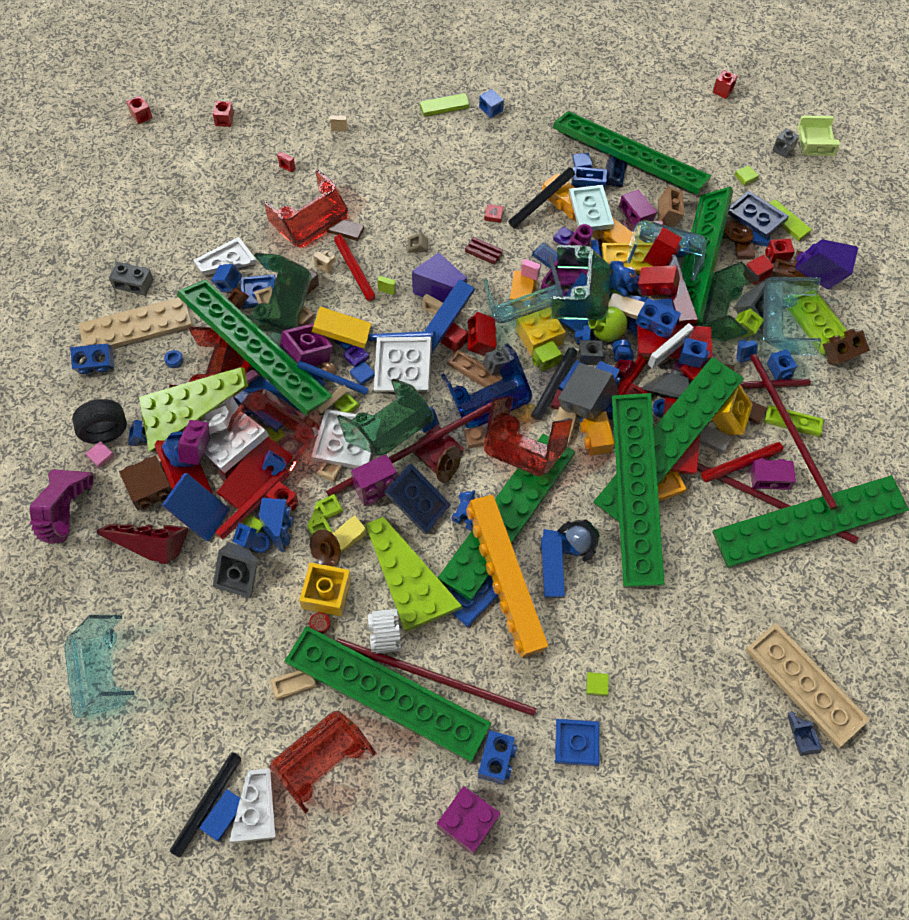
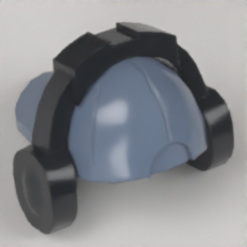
(582, 537)

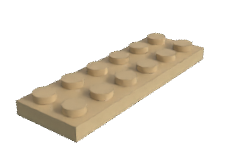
(136, 324)
(807, 685)

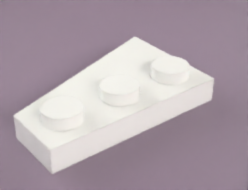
(230, 253)
(255, 810)

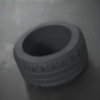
(99, 421)

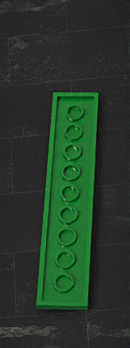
(632, 152)
(709, 223)
(254, 346)
(682, 424)
(637, 491)
(516, 504)
(809, 521)
(388, 694)

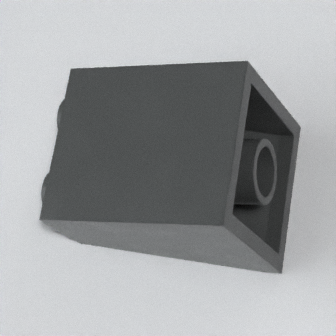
(588, 392)

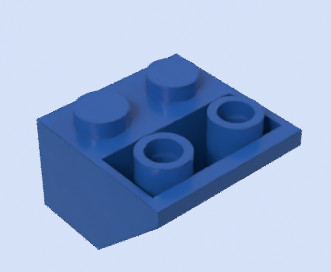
(588, 177)
(276, 521)

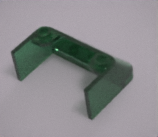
(725, 287)
(287, 294)
(586, 301)
(390, 425)

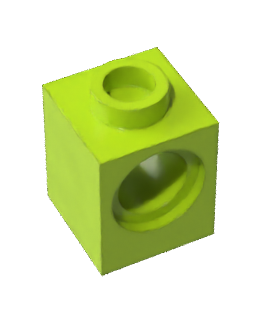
(750, 321)
(546, 356)

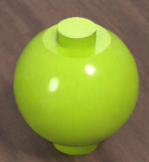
(611, 327)

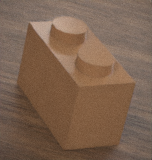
(671, 206)

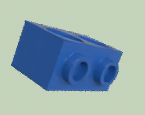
(660, 315)
(92, 353)
(492, 756)

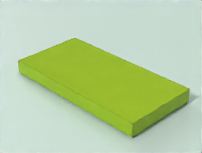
(817, 319)

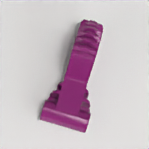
(568, 276)
(52, 507)

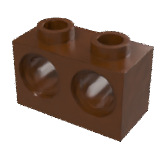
(846, 348)

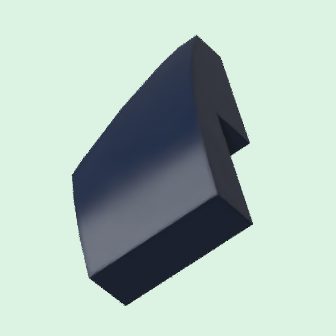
(804, 735)

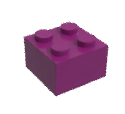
(306, 345)
(373, 479)
(468, 820)

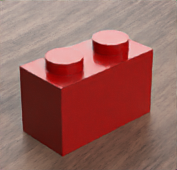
(663, 248)
(659, 280)
(481, 334)

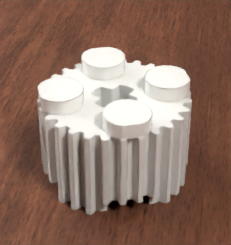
(385, 631)

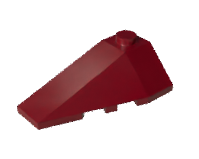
(150, 543)

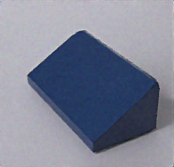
(615, 171)

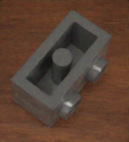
(131, 278)

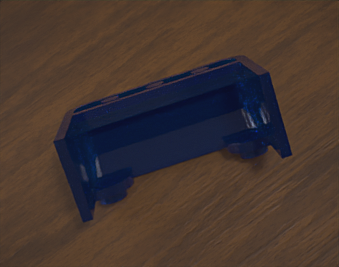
(512, 384)

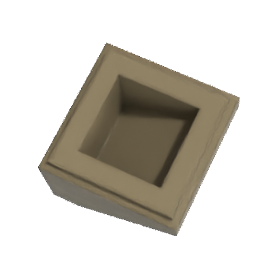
(418, 243)

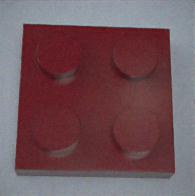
(430, 453)

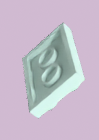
(591, 207)

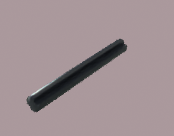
(541, 197)
(554, 383)
(205, 805)

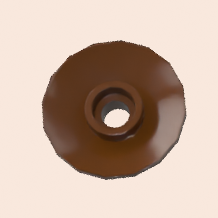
(737, 232)
(448, 464)
(325, 547)

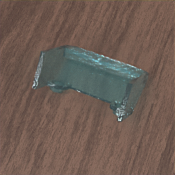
(689, 242)
(780, 294)
(526, 304)
(90, 667)

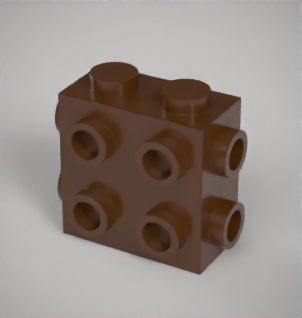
(146, 482)

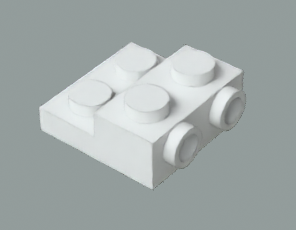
(220, 417)

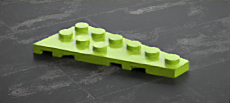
(173, 407)
(413, 586)

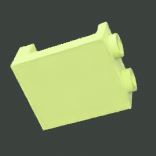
(817, 136)

